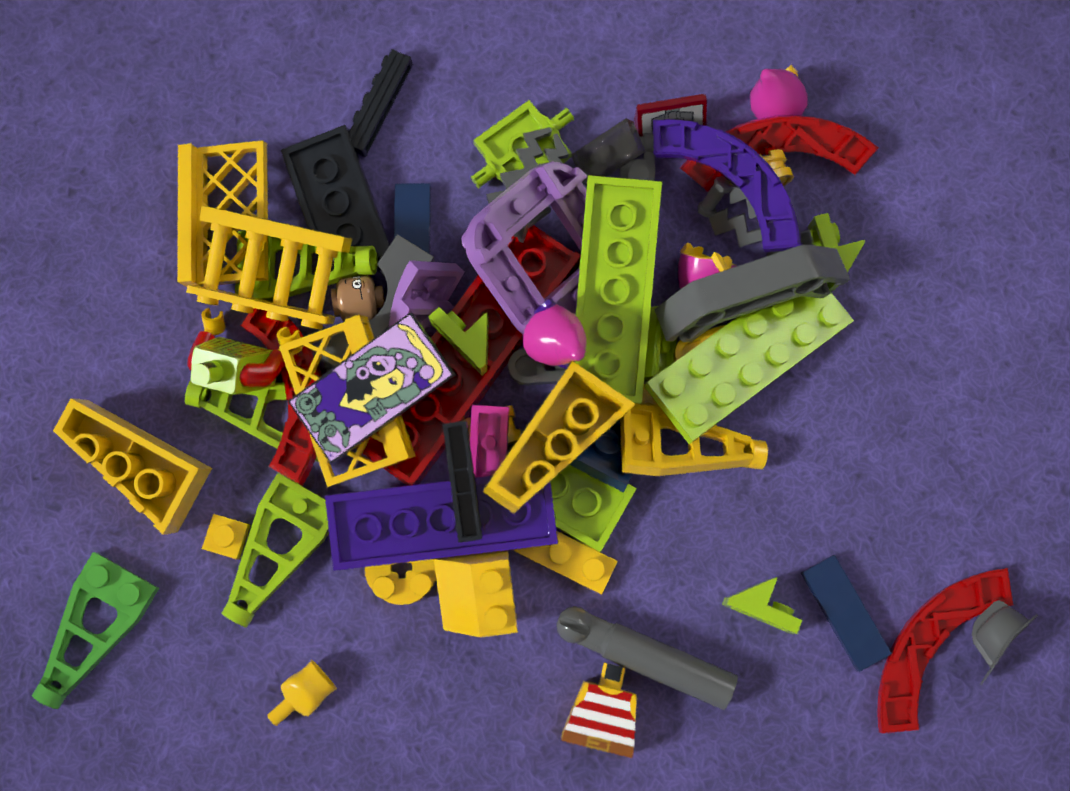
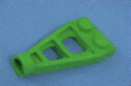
(114, 586)

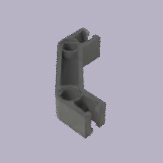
(750, 288)

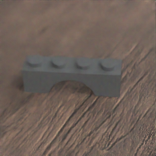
(392, 267)

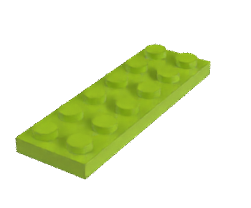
(618, 279)
(743, 361)

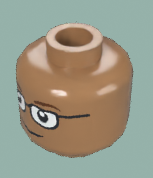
(357, 297)

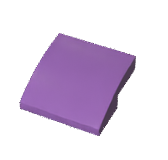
(424, 289)

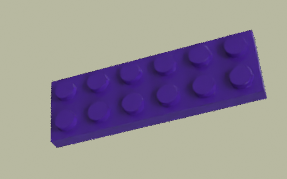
(421, 524)

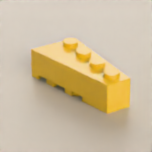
(561, 430)
(141, 466)

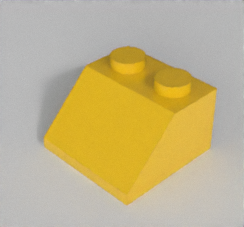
(476, 594)

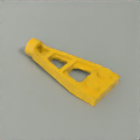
(643, 453)

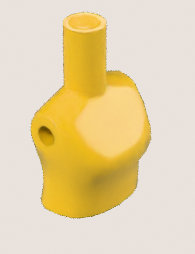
(302, 693)

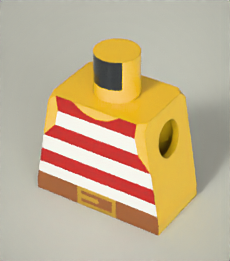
(603, 715)

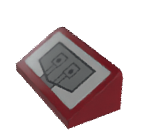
(684, 108)

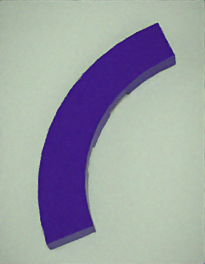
(742, 167)

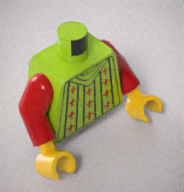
(232, 364)

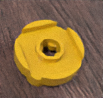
(402, 591)

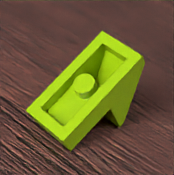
(827, 235)
(470, 344)
(754, 603)

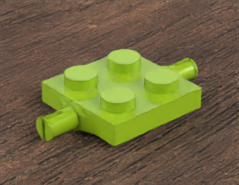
(501, 140)

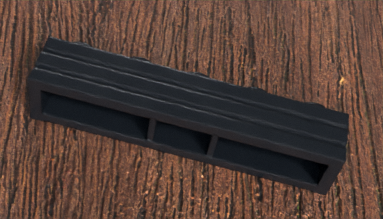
(379, 100)
(462, 481)

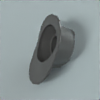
(996, 630)

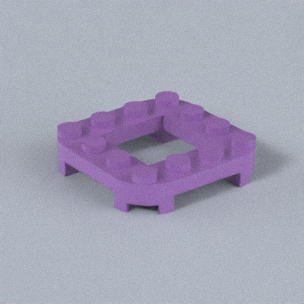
(495, 224)

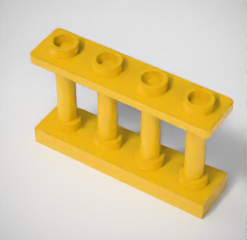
(257, 232)

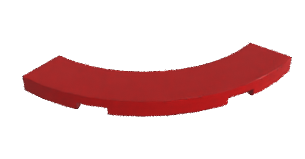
(794, 134)
(295, 452)
(922, 638)

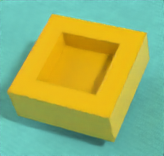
(226, 536)

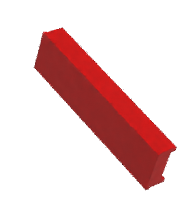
(547, 266)

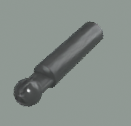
(648, 657)

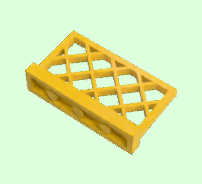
(194, 193)
(393, 436)

